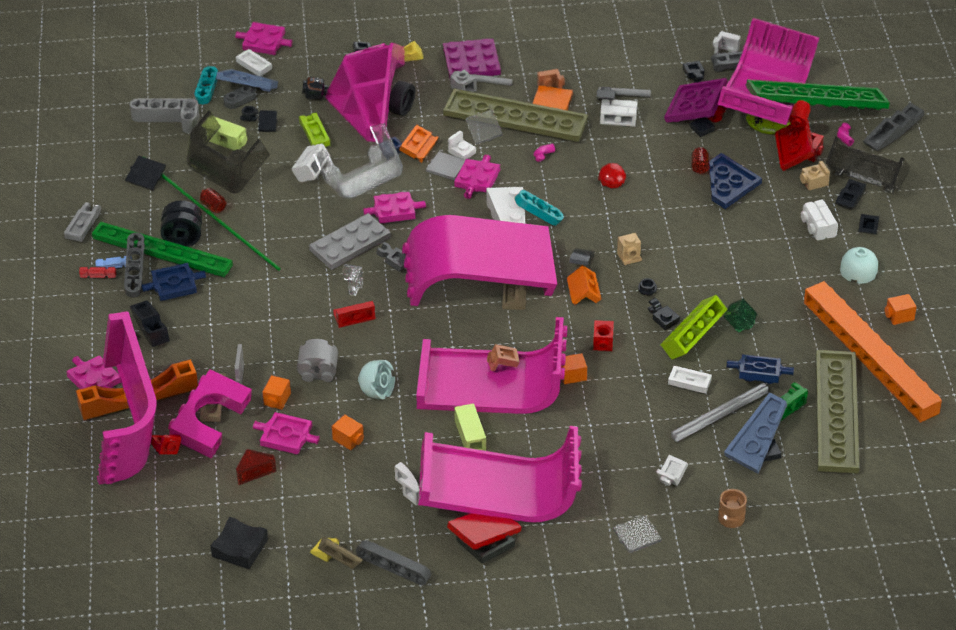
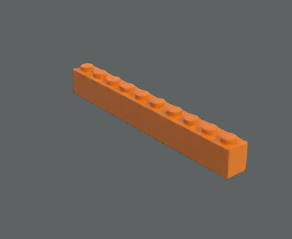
(873, 352)

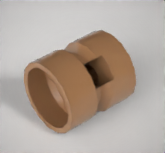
(732, 508)

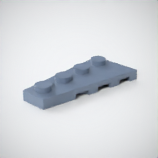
(756, 436)

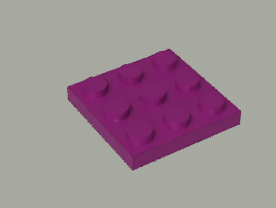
(473, 56)
(695, 100)

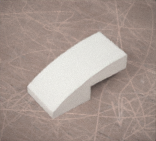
(409, 483)

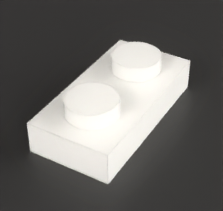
(254, 62)
(690, 379)

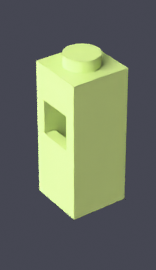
(229, 135)
(470, 427)

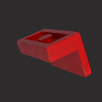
(354, 314)

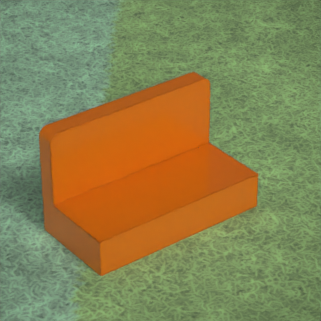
(583, 284)

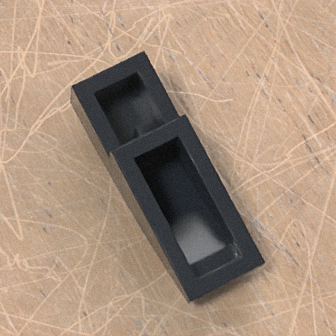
(150, 323)

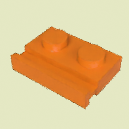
(418, 143)

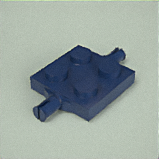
(173, 281)
(760, 368)

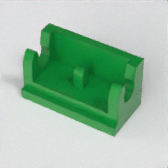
(794, 399)

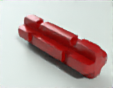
(97, 272)

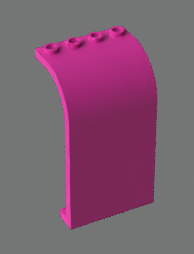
(769, 55)
(477, 251)
(464, 378)
(127, 448)
(500, 482)

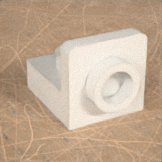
(459, 147)

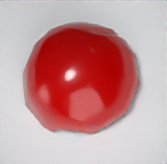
(612, 175)

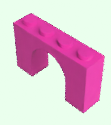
(212, 389)

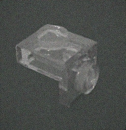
(354, 276)

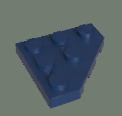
(730, 180)

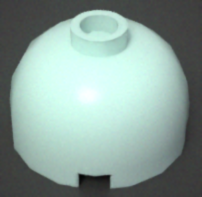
(859, 265)
(377, 379)

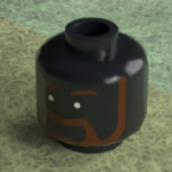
(314, 88)

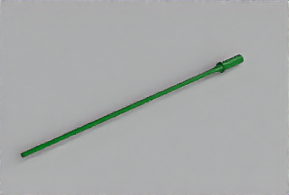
(220, 222)

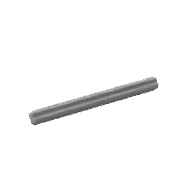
(719, 412)

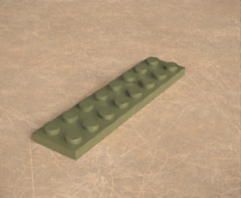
(518, 114)
(837, 411)

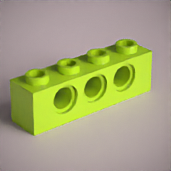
(693, 327)

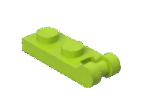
(314, 129)

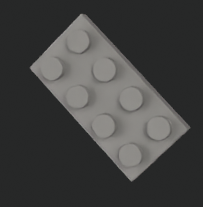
(349, 241)

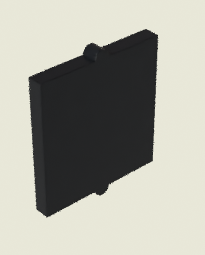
(145, 173)

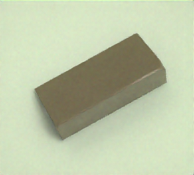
(514, 297)
(339, 553)

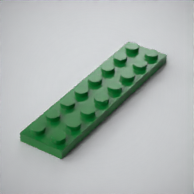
(819, 94)

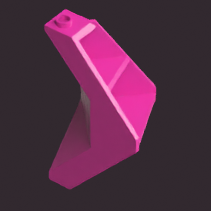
(364, 85)

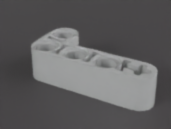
(166, 110)

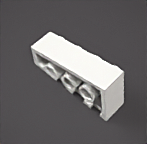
(503, 204)

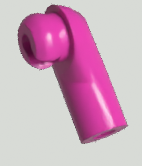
(843, 134)
(542, 150)

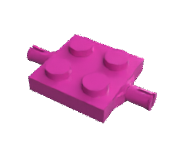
(263, 38)
(477, 175)
(394, 207)
(92, 373)
(286, 433)

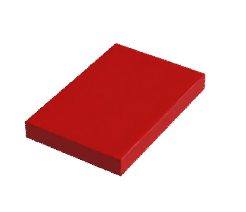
(794, 145)
(482, 530)

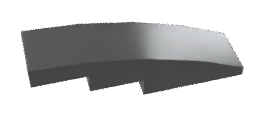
(894, 127)

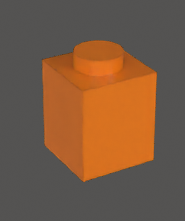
(900, 309)
(575, 369)
(276, 392)
(347, 432)

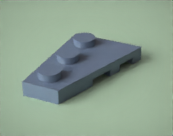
(248, 79)

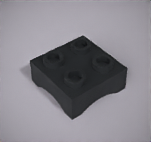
(239, 543)

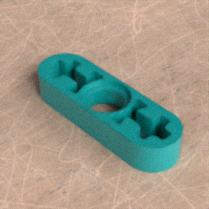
(208, 90)
(539, 207)

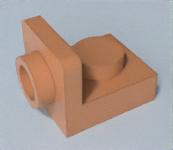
(551, 79)
(502, 355)

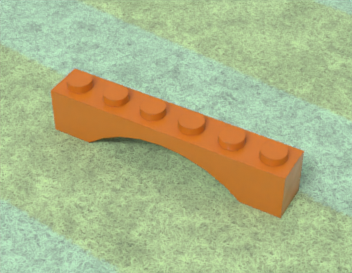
(175, 380)

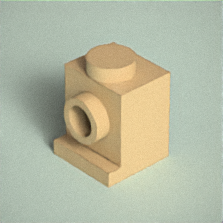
(815, 176)
(629, 248)

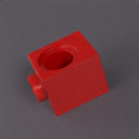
(603, 335)

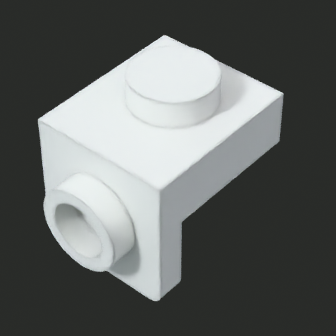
(727, 42)
(672, 471)

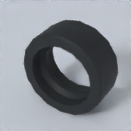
(401, 98)

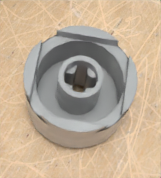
(317, 360)

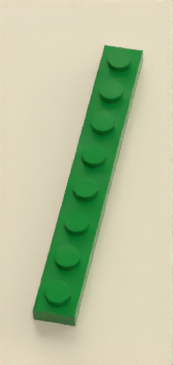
(165, 250)

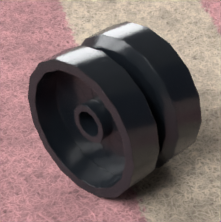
(181, 223)

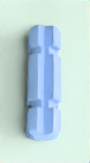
(116, 262)

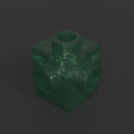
(740, 315)

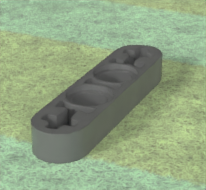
(134, 265)
(393, 562)

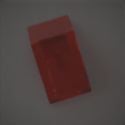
(254, 465)

